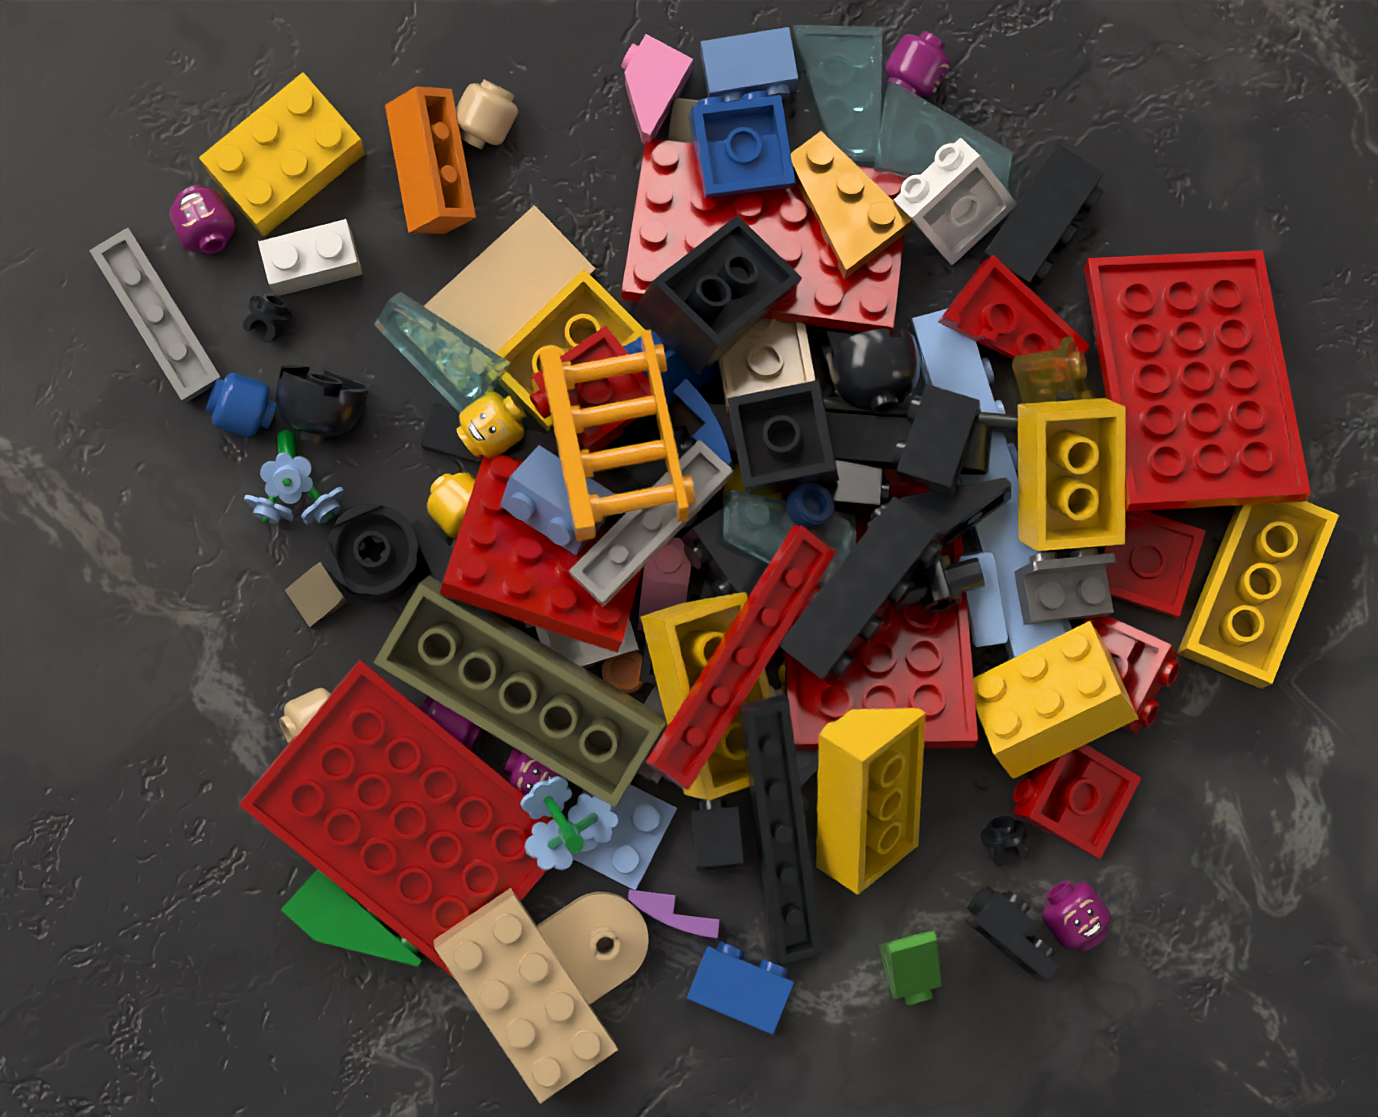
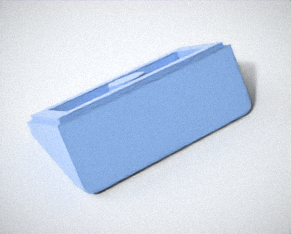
(985, 603)

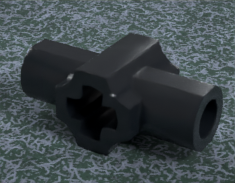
(941, 583)

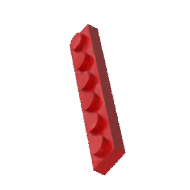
(740, 657)

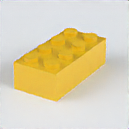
(1257, 589)

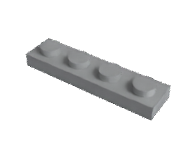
(155, 315)
(645, 531)

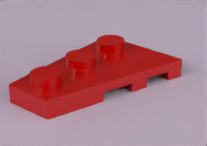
(1006, 314)

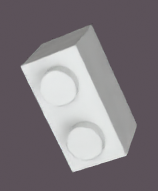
(310, 258)

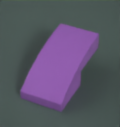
(662, 907)

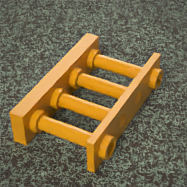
(581, 464)

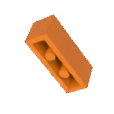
(430, 160)

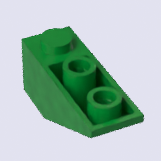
(340, 920)

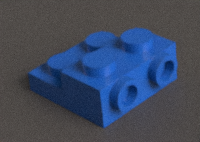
(741, 144)

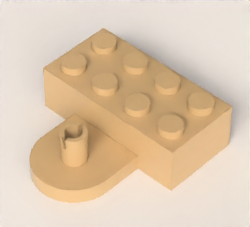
(540, 979)

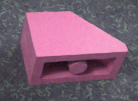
(653, 80)
(665, 579)

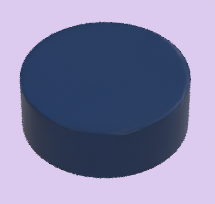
(810, 505)

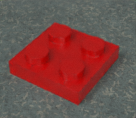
(1154, 562)

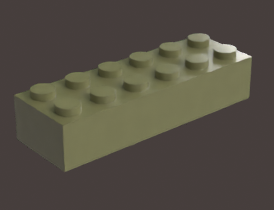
(521, 691)

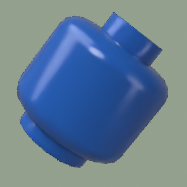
(240, 405)

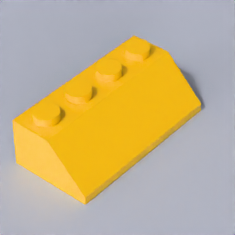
(679, 648)
(869, 793)

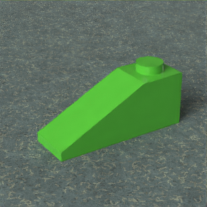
(912, 966)

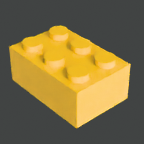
(283, 154)
(562, 323)
(1071, 474)
(1051, 700)

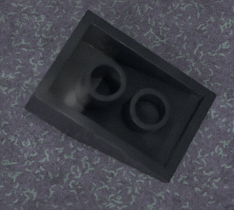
(716, 294)

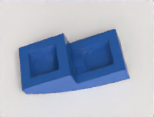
(711, 431)

